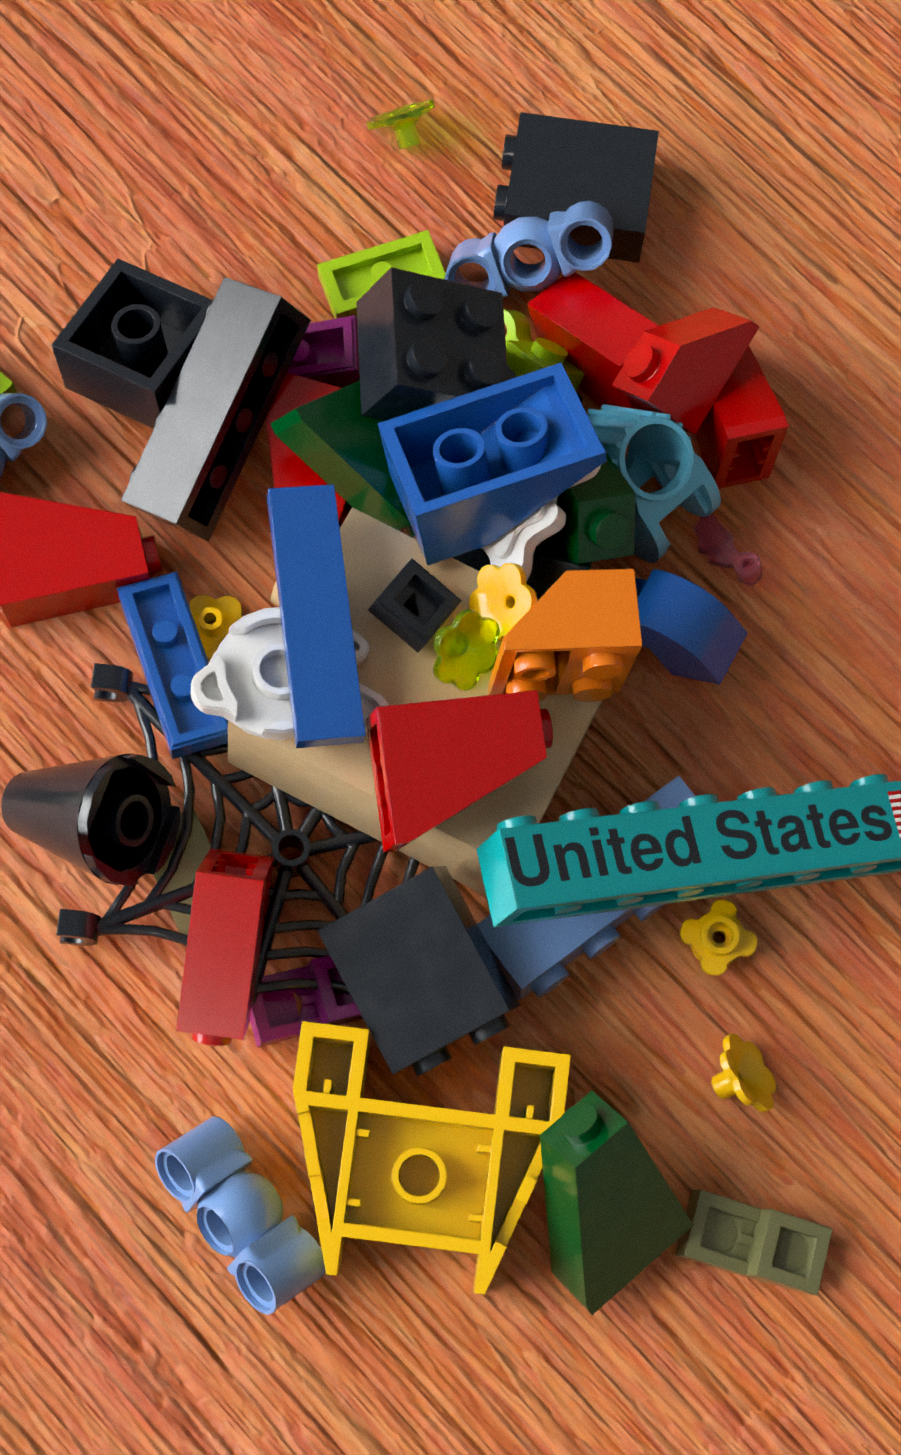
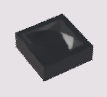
(414, 605)

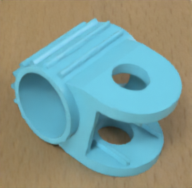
(657, 450)

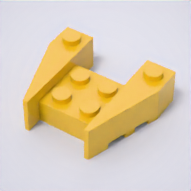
(418, 1168)

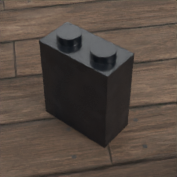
(576, 161)
(420, 971)

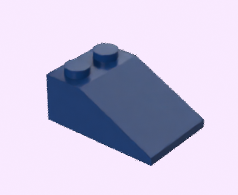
(488, 459)

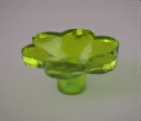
(403, 122)
(466, 649)

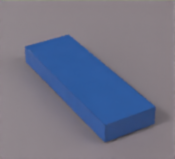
(170, 658)

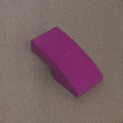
(276, 1014)

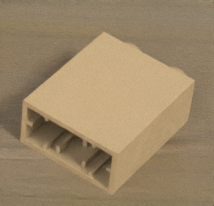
(341, 776)

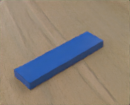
(315, 616)

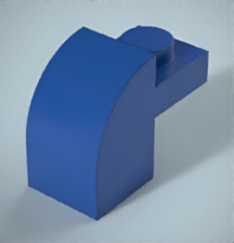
(687, 627)

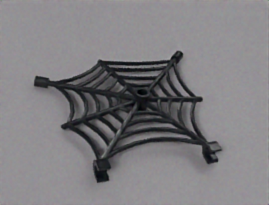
(82, 928)

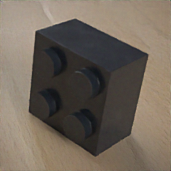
(130, 341)
(426, 342)

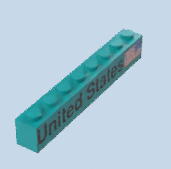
(690, 850)

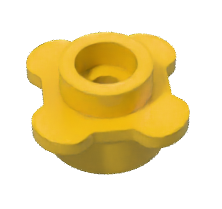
(712, 955)

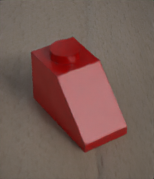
(685, 364)

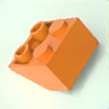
(573, 639)

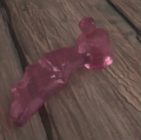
(720, 549)

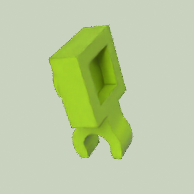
(529, 356)

